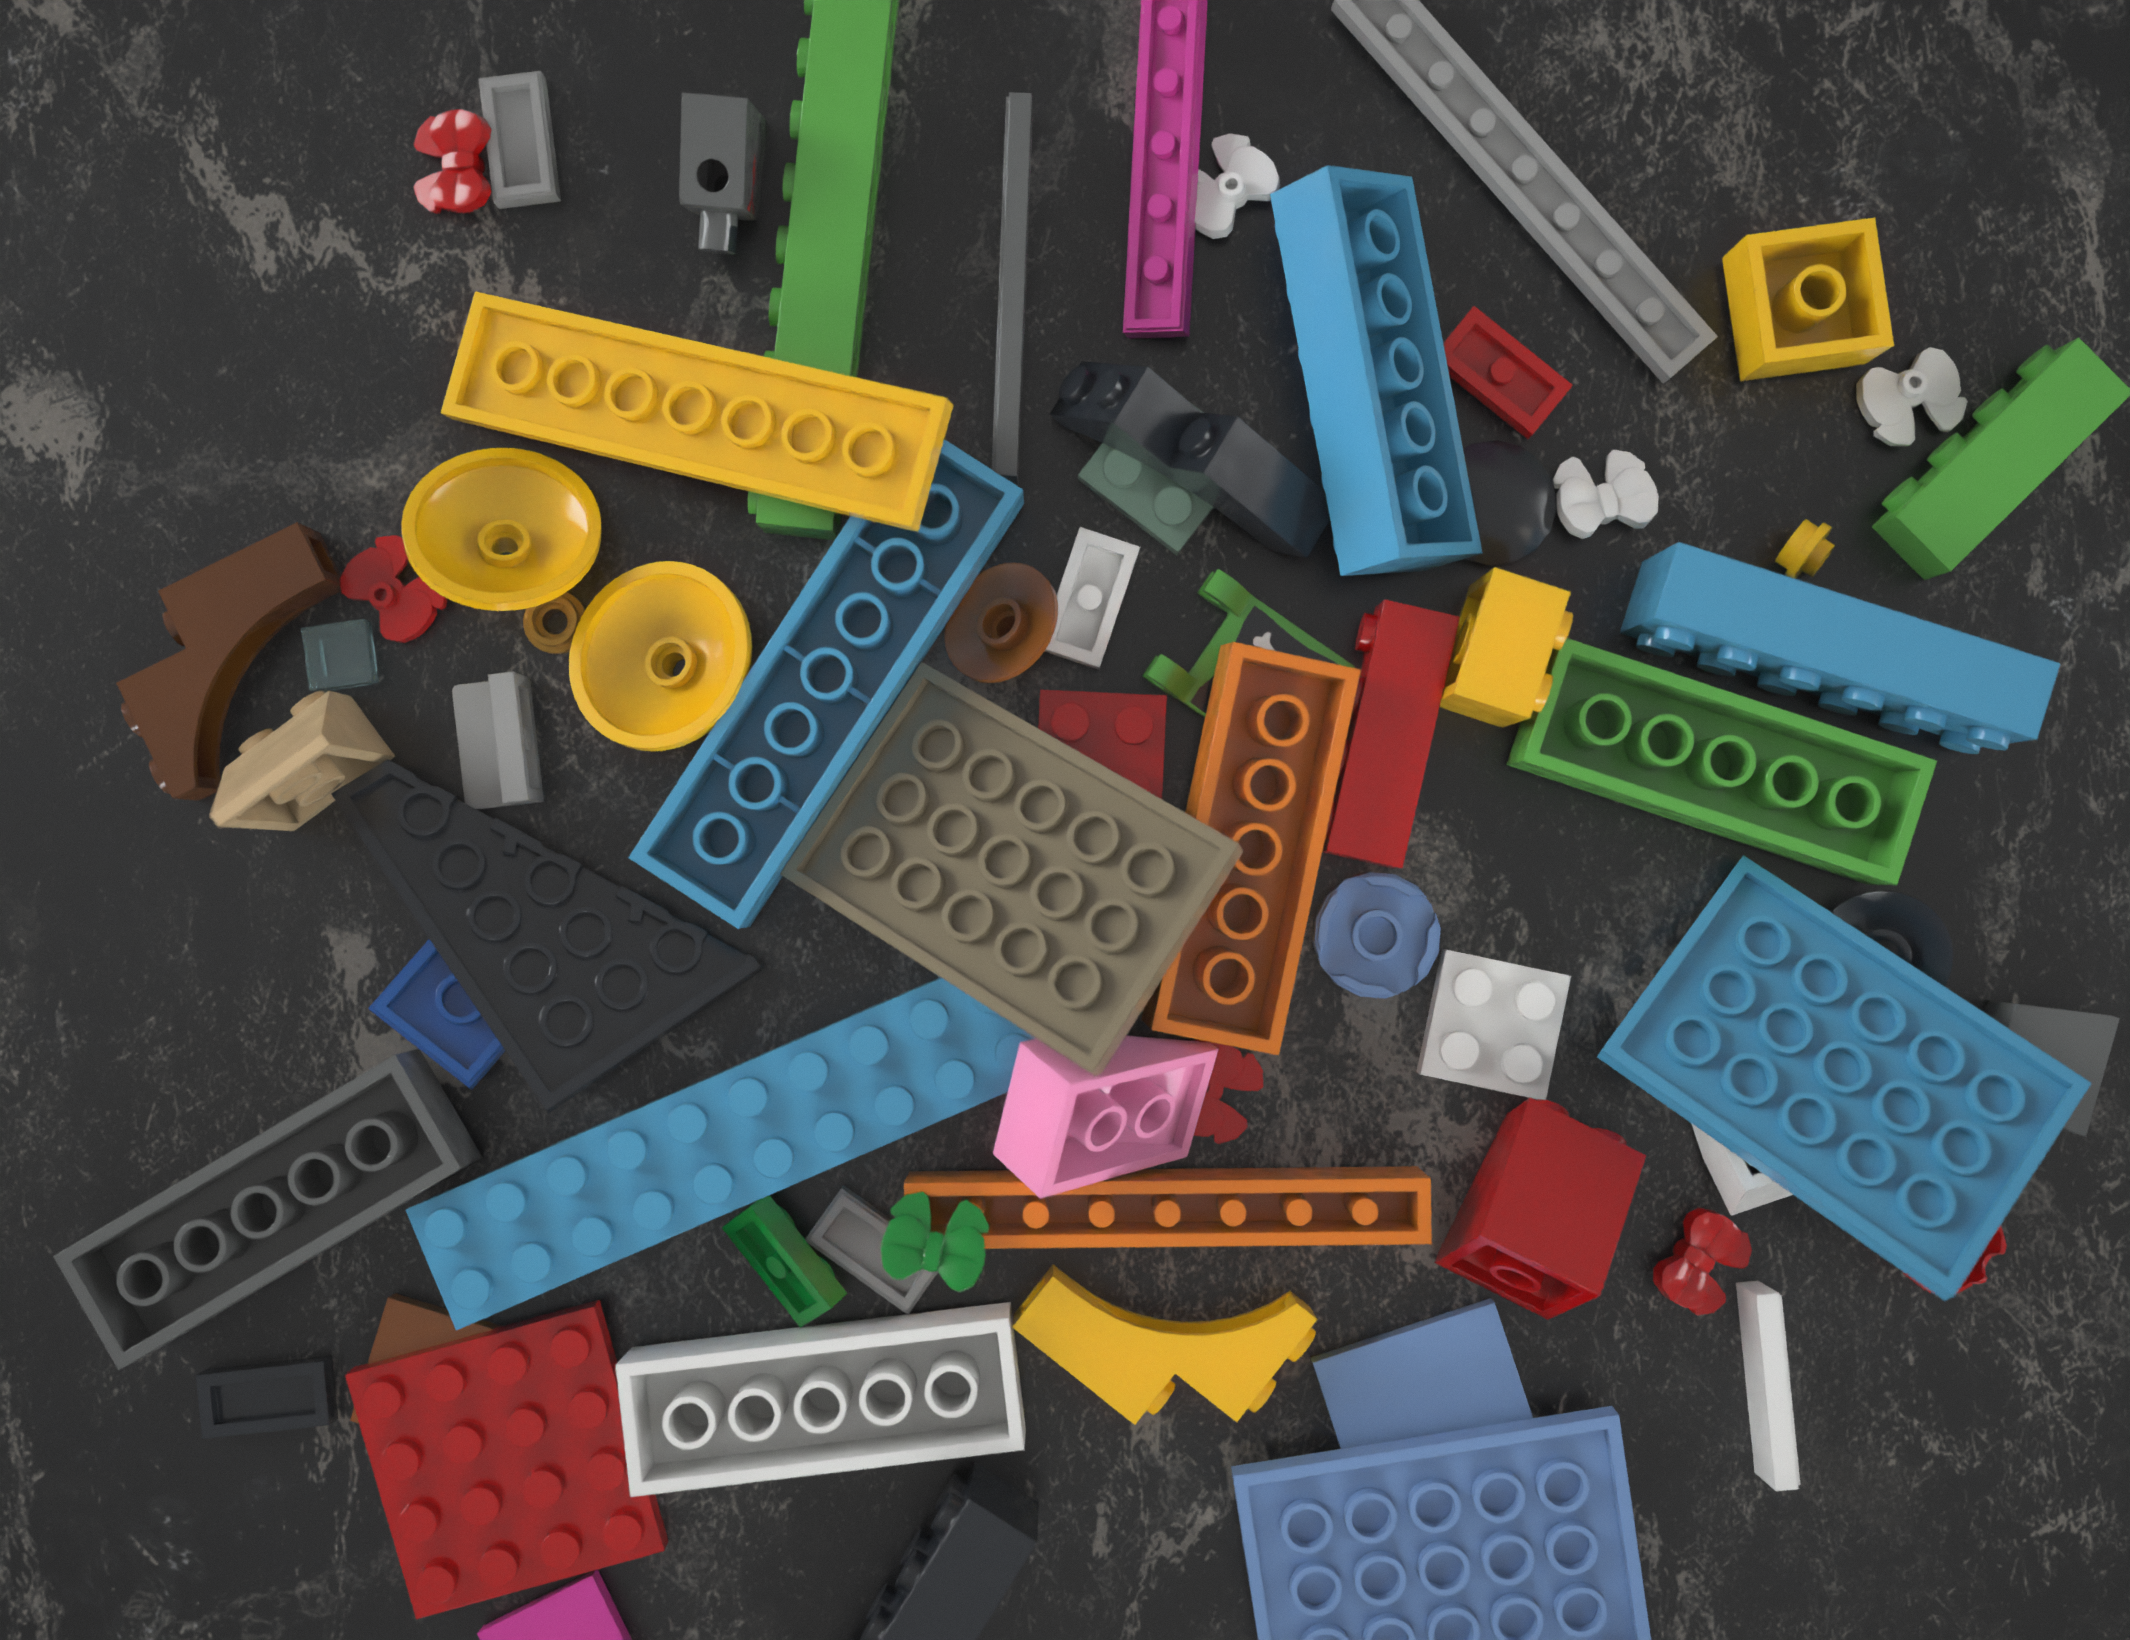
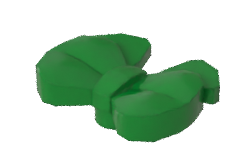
(912, 1247)

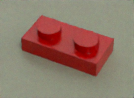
(1503, 373)

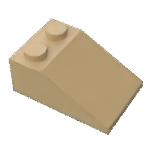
(293, 770)

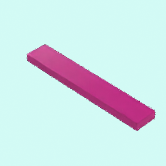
(1165, 168)

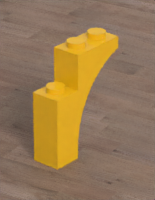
(1134, 1356)

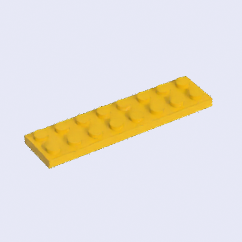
(699, 410)

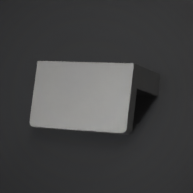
(497, 742)

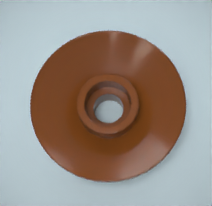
(1002, 623)

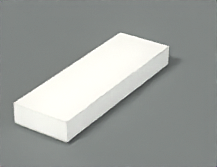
(1768, 1385)

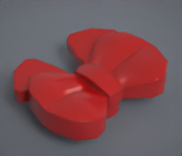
(458, 140)
(403, 609)
(1231, 1072)
(1685, 1274)

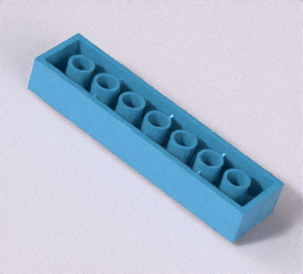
(823, 691)

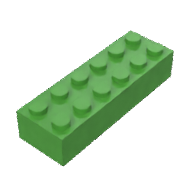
(1725, 764)

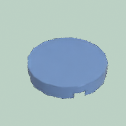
(1376, 935)

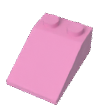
(1082, 1128)

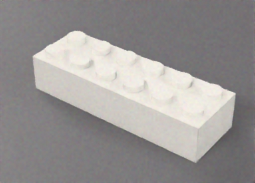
(821, 1399)

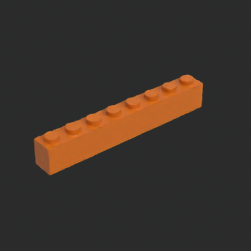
(1193, 1207)

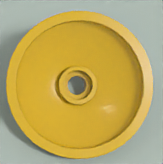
(495, 505)
(634, 639)

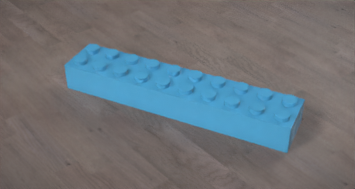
(713, 1147)

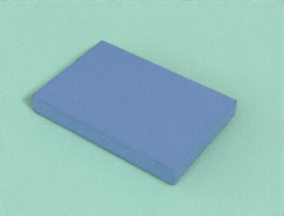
(1423, 1379)

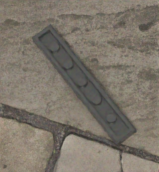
(1012, 286)

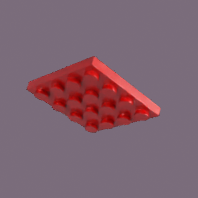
(504, 1459)

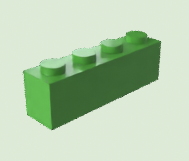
(2001, 458)

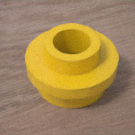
(1806, 549)

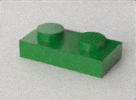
(784, 1260)

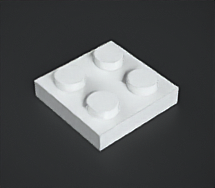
(1493, 1024)

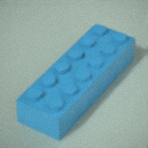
(1375, 371)
(1838, 650)

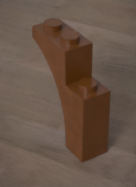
(223, 622)

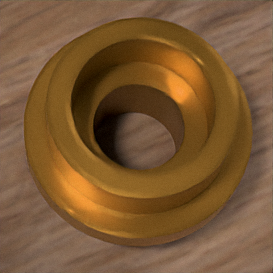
(536, 623)

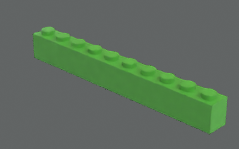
(831, 210)

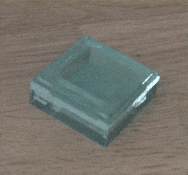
(340, 655)

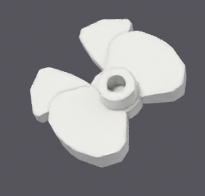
(1246, 176)
(1889, 397)
(1625, 496)

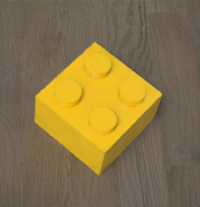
(1807, 299)
(1505, 648)

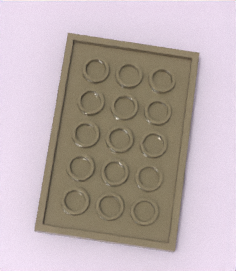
(1013, 866)

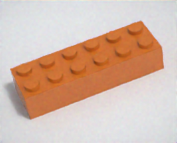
(1270, 785)

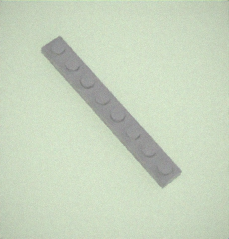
(1530, 180)

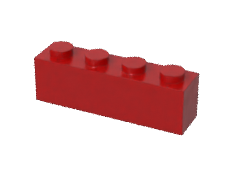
(1389, 731)

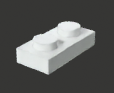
(1091, 596)

